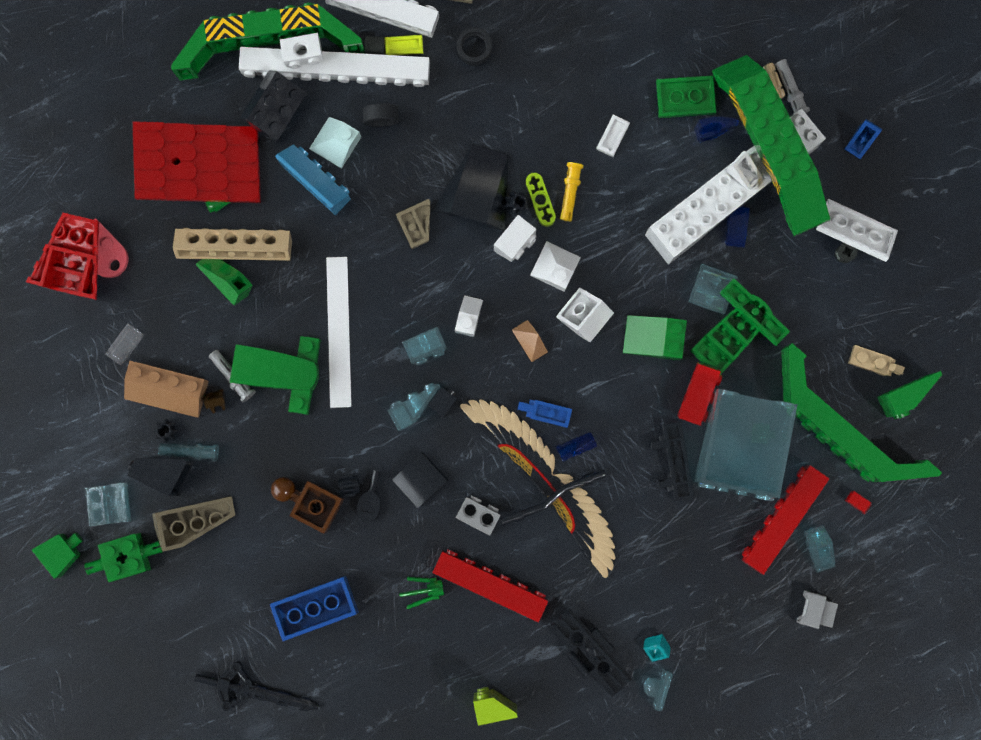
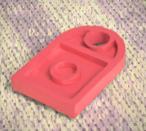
(108, 251)

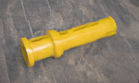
(571, 181)

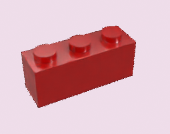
(699, 394)

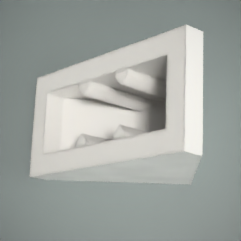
(744, 171)

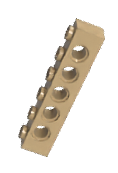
(240, 249)

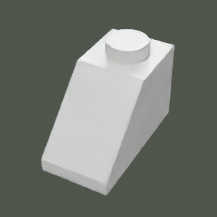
(468, 316)

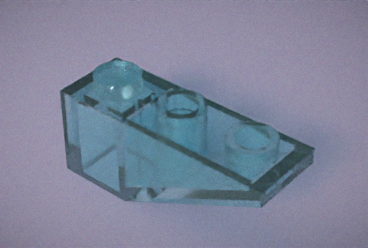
(410, 411)

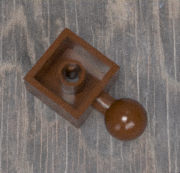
(284, 489)

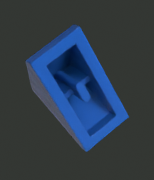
(863, 138)

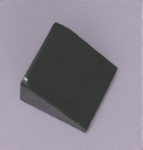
(374, 45)

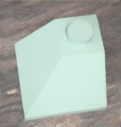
(335, 141)

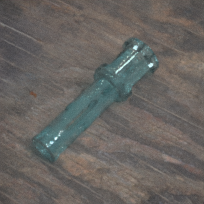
(198, 451)

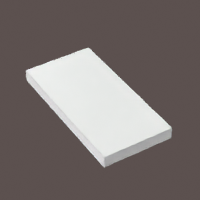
(858, 231)

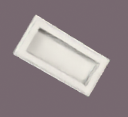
(613, 135)

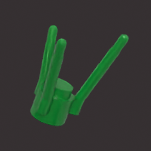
(435, 589)

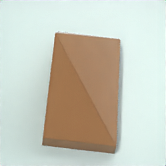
(530, 340)

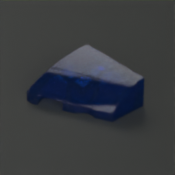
(713, 127)
(576, 446)

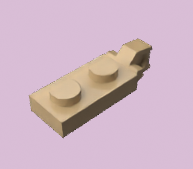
(874, 362)

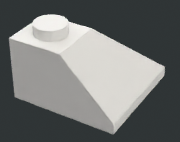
(555, 266)

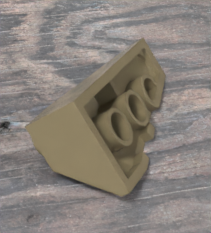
(184, 524)

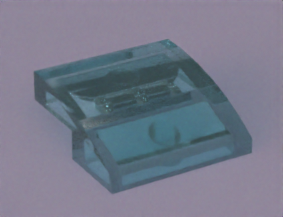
(708, 288)
(108, 504)

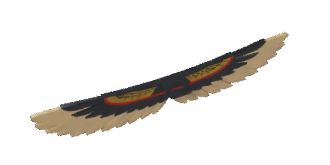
(535, 461)

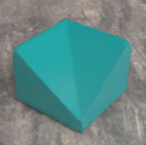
(657, 647)

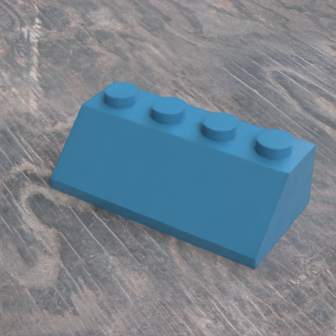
(313, 178)

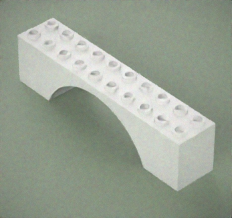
(717, 200)

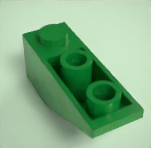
(226, 279)

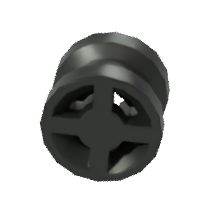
(843, 255)

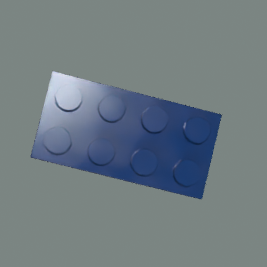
(314, 608)

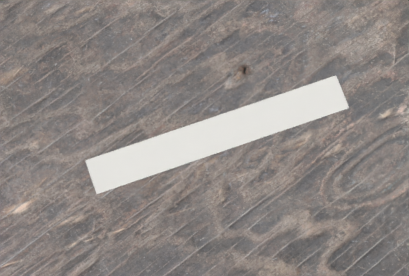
(338, 332)

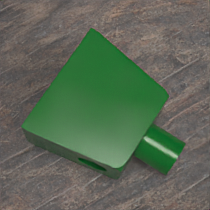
(58, 553)

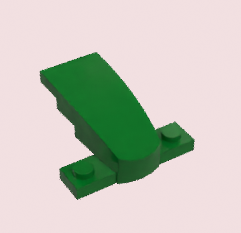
(738, 328)
(280, 371)

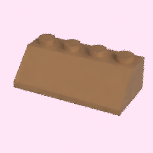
(164, 389)

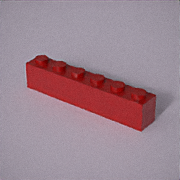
(785, 518)
(491, 586)

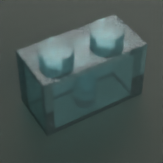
(424, 346)

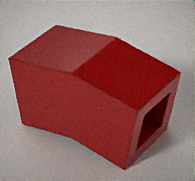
(858, 502)

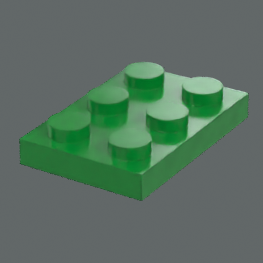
(685, 96)

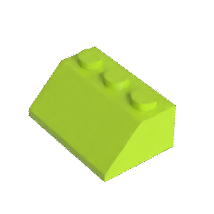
(492, 706)

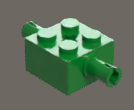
(112, 553)

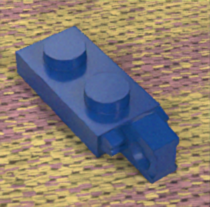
(546, 412)

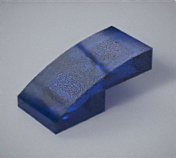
(737, 227)

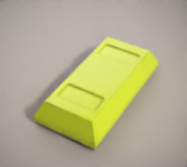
(404, 45)

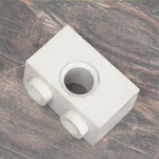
(292, 45)

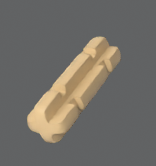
(770, 68)

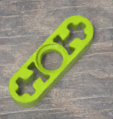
(550, 211)

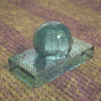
(658, 688)

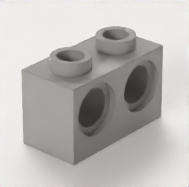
(476, 519)

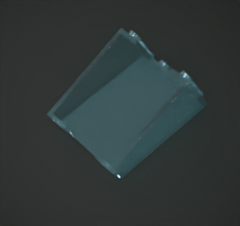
(746, 445)

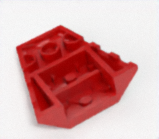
(70, 258)

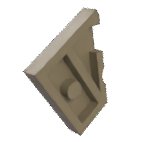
(416, 223)

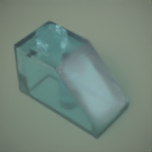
(820, 548)

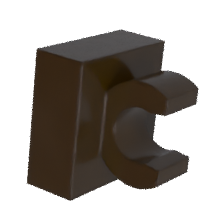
(215, 399)

